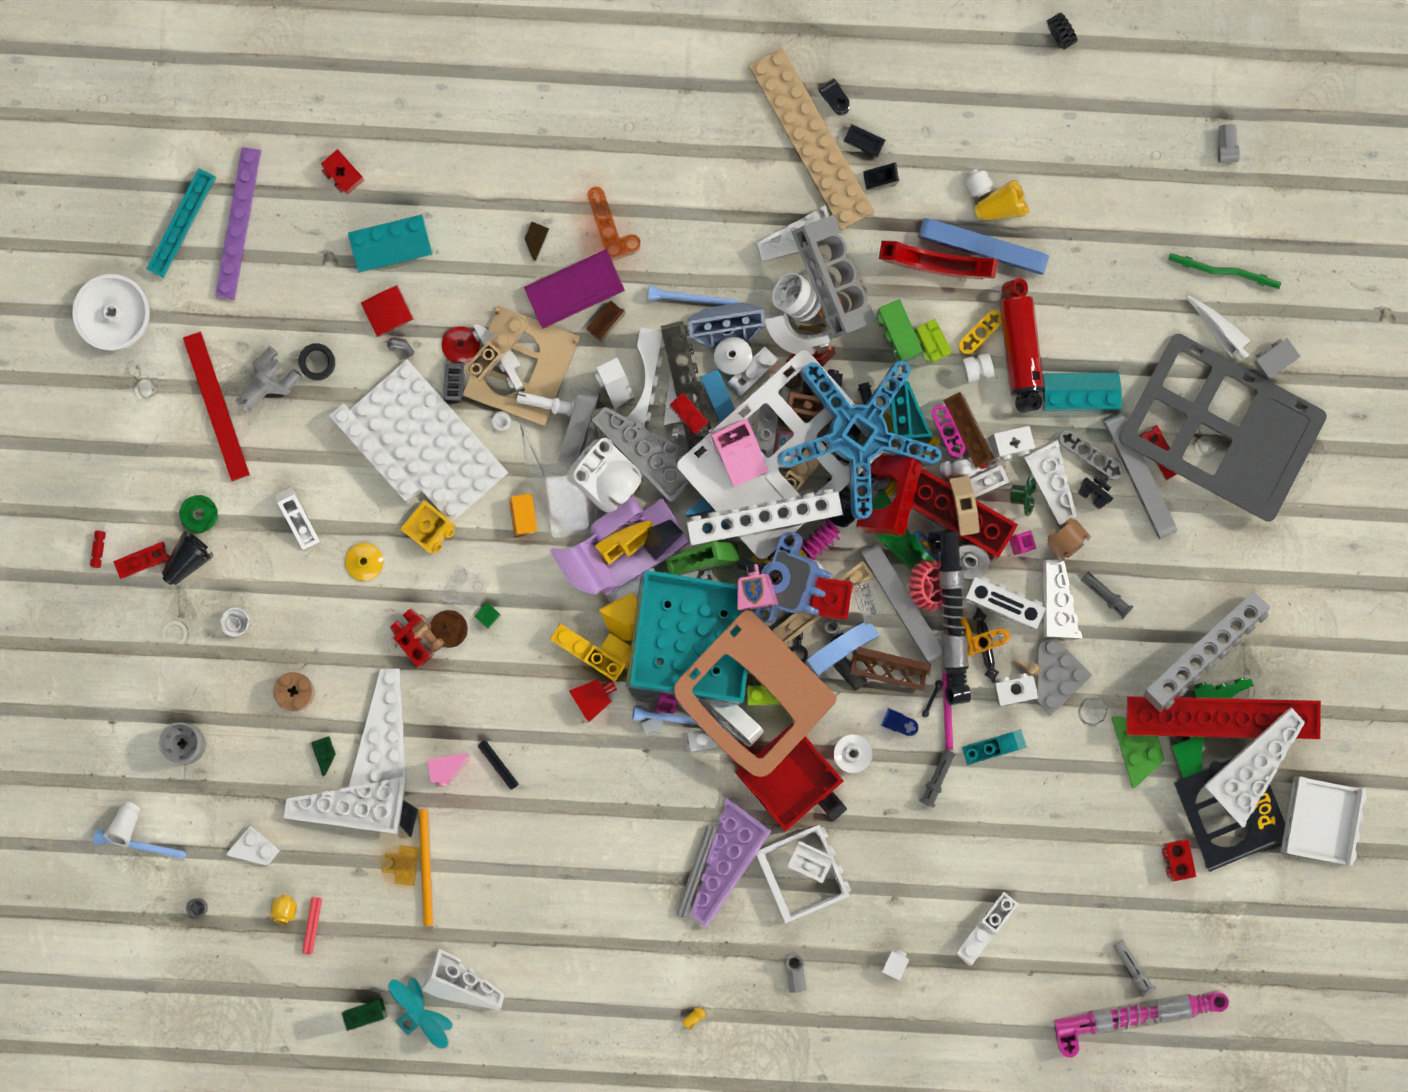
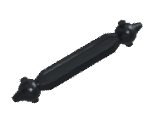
(988, 656)

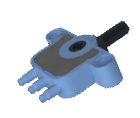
(797, 578)

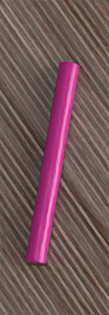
(947, 715)

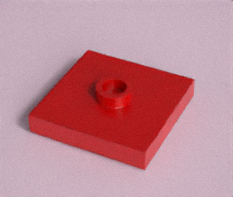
(836, 599)

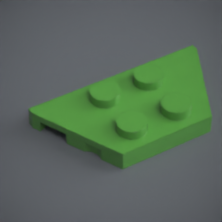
(1140, 752)

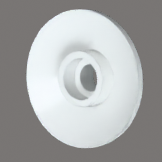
(733, 365)
(975, 567)
(863, 753)

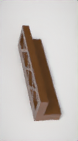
(969, 430)
(890, 661)

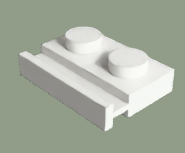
(810, 861)

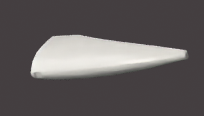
(1225, 332)

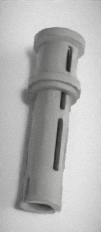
(1138, 976)

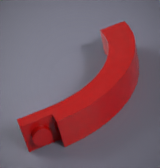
(937, 263)

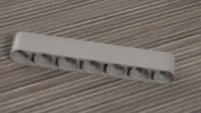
(1141, 480)
(901, 602)

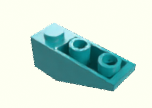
(994, 747)

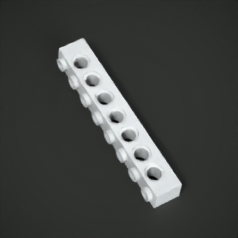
(831, 509)

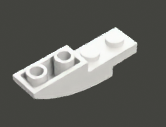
(508, 363)
(987, 928)

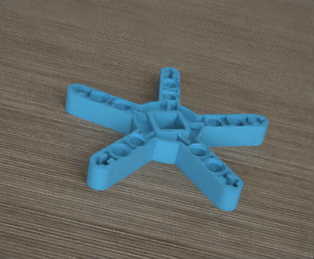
(869, 417)

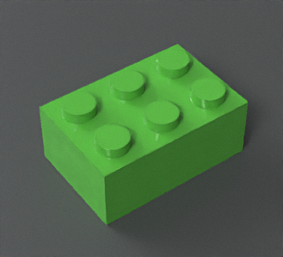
(898, 332)

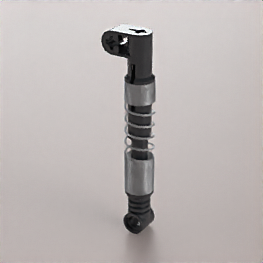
(954, 643)

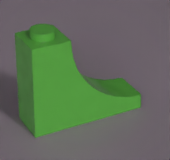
(707, 556)

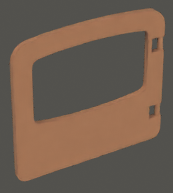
(778, 670)

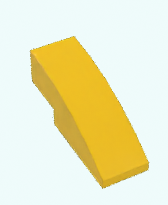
(623, 542)

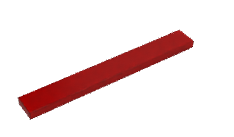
(216, 406)

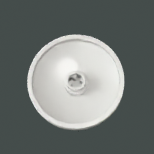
(111, 312)

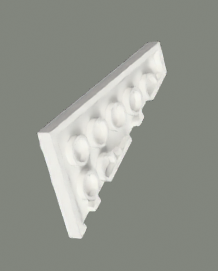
(382, 743)
(1251, 771)
(362, 806)

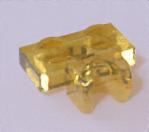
(403, 865)

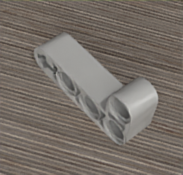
(579, 423)

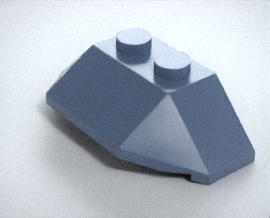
(726, 321)

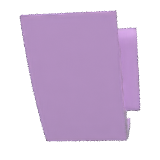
(591, 573)

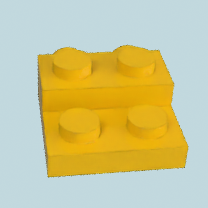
(428, 527)

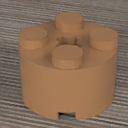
(1068, 539)
(302, 684)

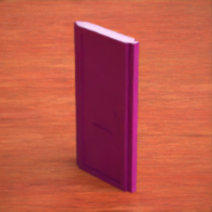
(574, 289)

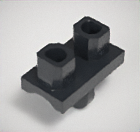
(1102, 497)

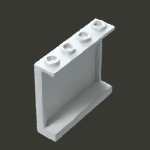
(1323, 821)

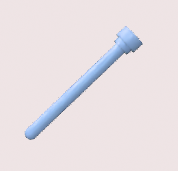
(656, 294)
(641, 713)
(99, 839)

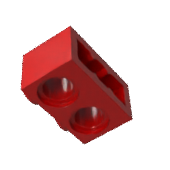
(1185, 859)

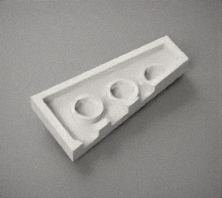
(783, 243)
(1059, 614)

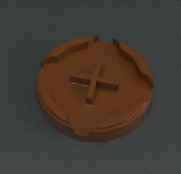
(449, 627)

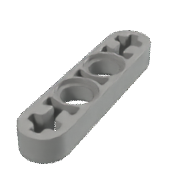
(1089, 457)

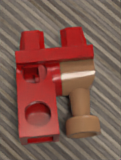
(410, 637)

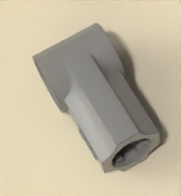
(1228, 149)
(795, 974)

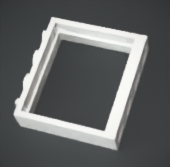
(835, 867)

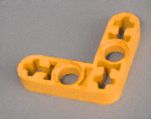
(973, 641)

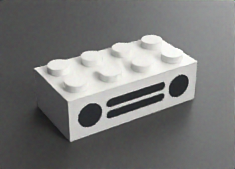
(1004, 603)

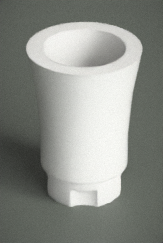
(123, 824)

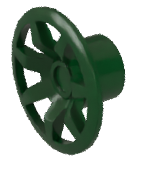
(1022, 495)

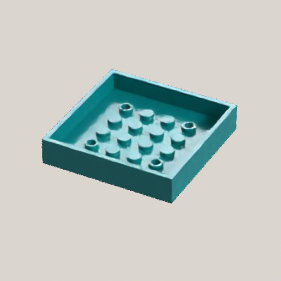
(682, 635)

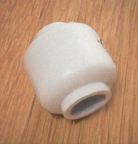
(978, 183)

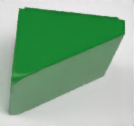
(487, 615)

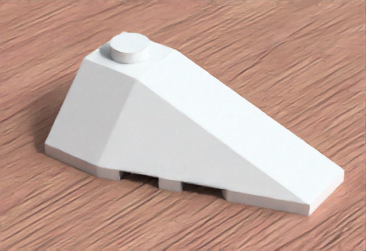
(455, 982)

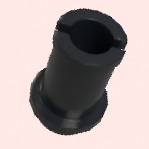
(865, 392)

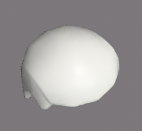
(234, 622)

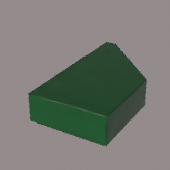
(324, 753)

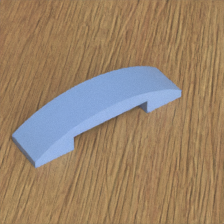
(842, 647)

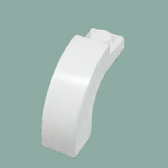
(789, 339)

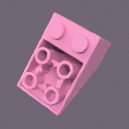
(739, 452)

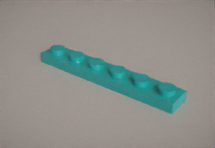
(181, 223)

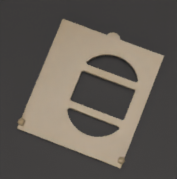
(553, 361)

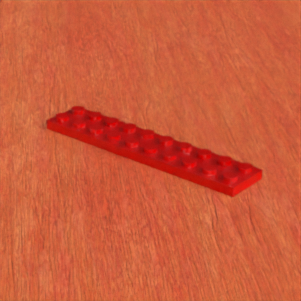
(1218, 717)

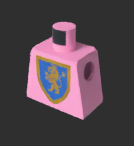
(755, 590)

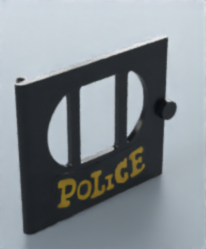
(1265, 821)

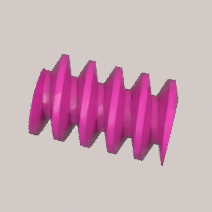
(821, 539)

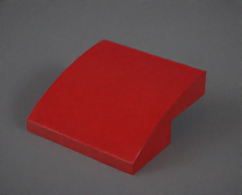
(387, 310)

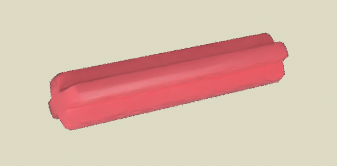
(312, 924)

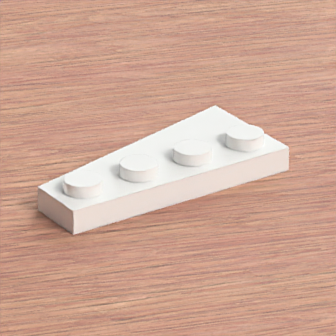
(1051, 478)

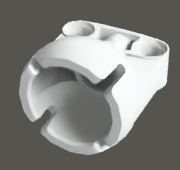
(605, 475)

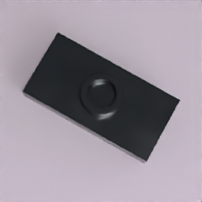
(864, 140)

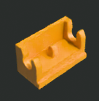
(523, 514)

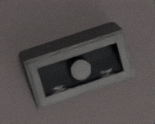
(843, 668)

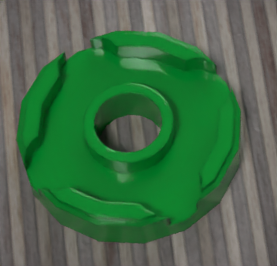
(187, 514)

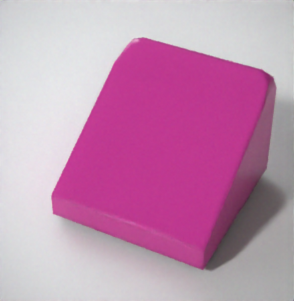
(1022, 543)

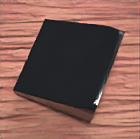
(832, 806)

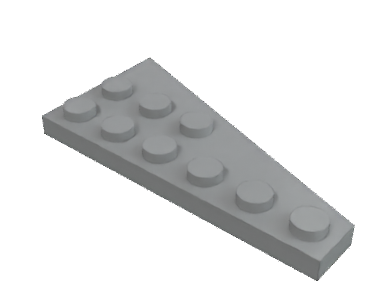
(646, 450)

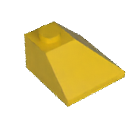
(621, 616)

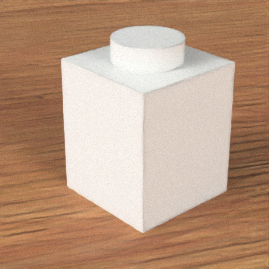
(895, 964)

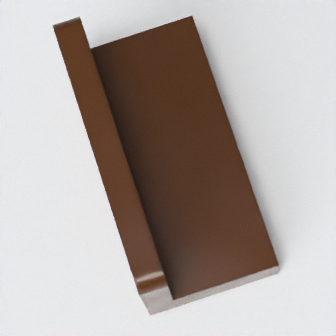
(606, 321)

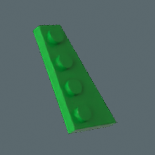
(898, 545)

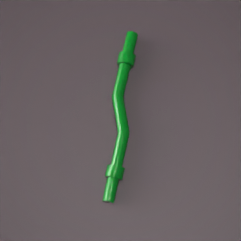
(1261, 279)

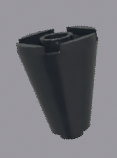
(185, 559)

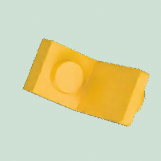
(617, 649)

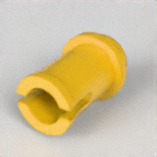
(692, 1019)

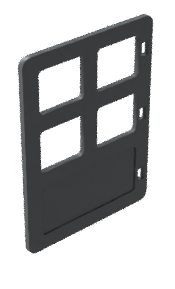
(1263, 450)

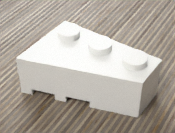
(614, 381)

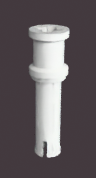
(554, 405)

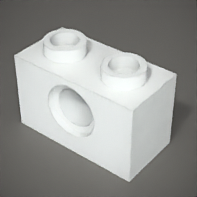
(1004, 693)

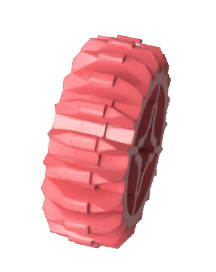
(925, 586)

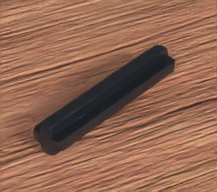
(498, 765)

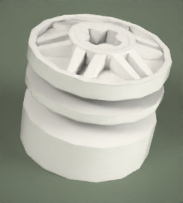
(796, 297)

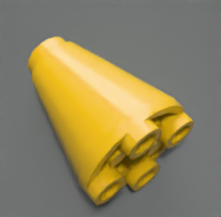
(1003, 203)

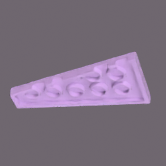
(730, 855)

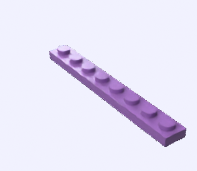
(238, 223)

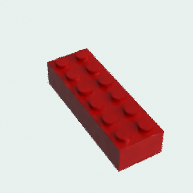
(935, 502)

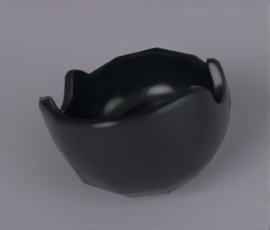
(845, 519)

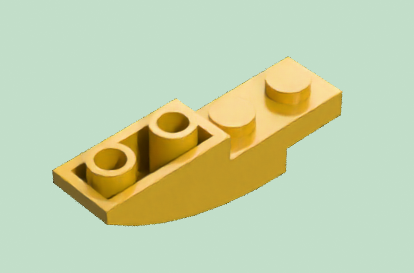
(587, 652)

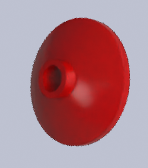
(465, 353)

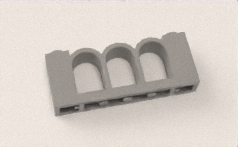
(828, 232)

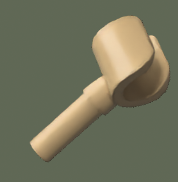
(1034, 669)

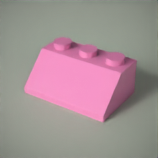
(447, 768)

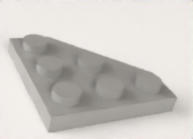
(1059, 675)

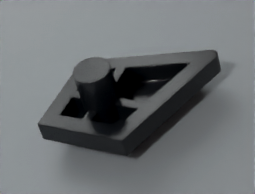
(408, 817)

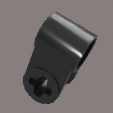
(833, 94)

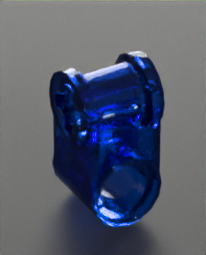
(896, 721)

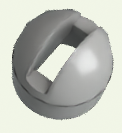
(835, 624)

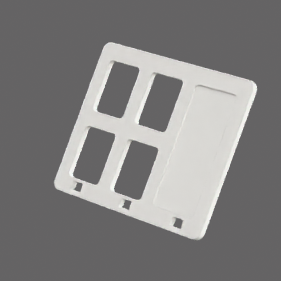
(713, 483)

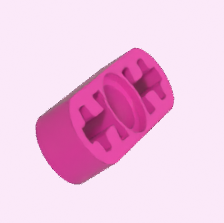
(937, 420)

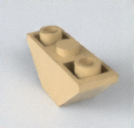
(965, 505)

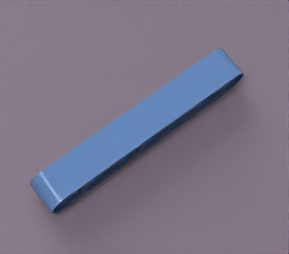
(983, 246)

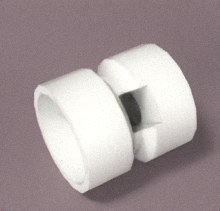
(978, 367)

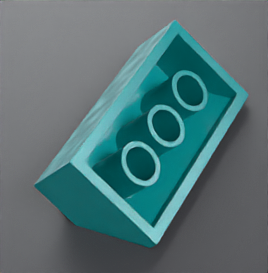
(390, 243)
(1082, 392)

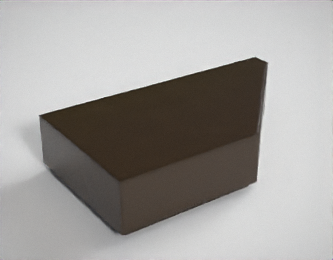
(535, 239)

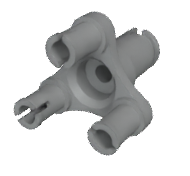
(265, 381)

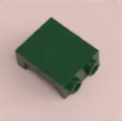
(364, 1014)

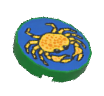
(920, 542)

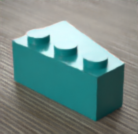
(906, 414)

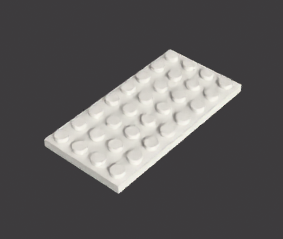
(429, 441)

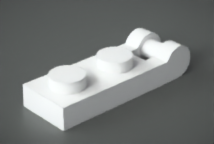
(759, 366)

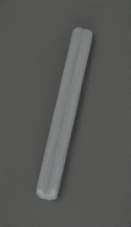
(696, 871)

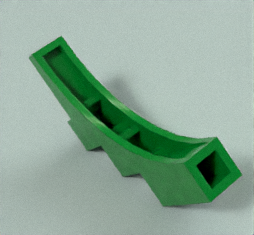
(1189, 752)

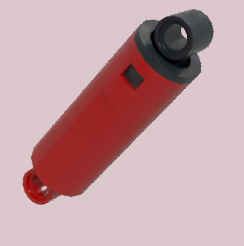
(1021, 345)

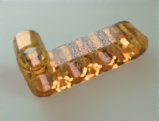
(608, 222)

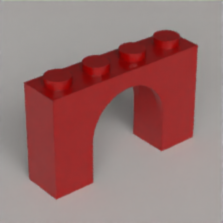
(894, 517)

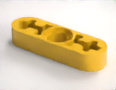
(967, 339)

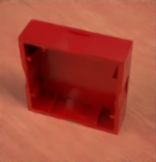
(794, 784)

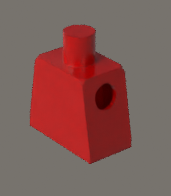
(593, 697)

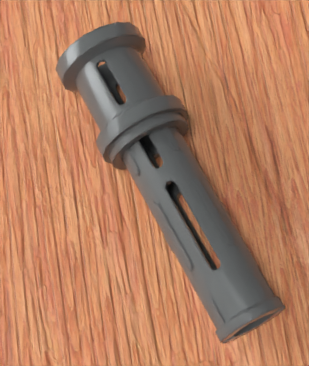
(1114, 601)
(933, 787)

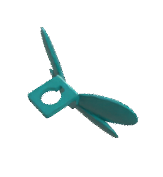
(412, 999)

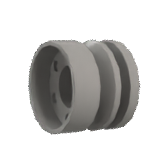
(171, 741)

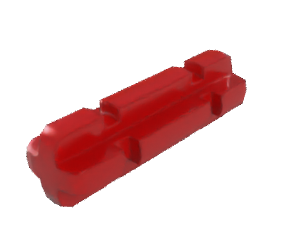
(97, 549)

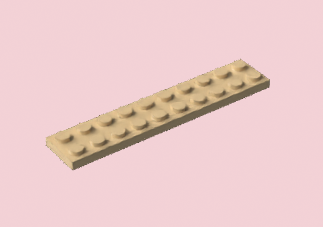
(811, 138)

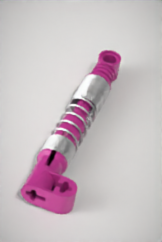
(1107, 1020)

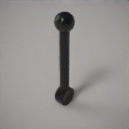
(925, 713)

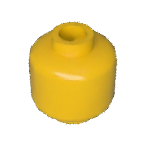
(283, 909)

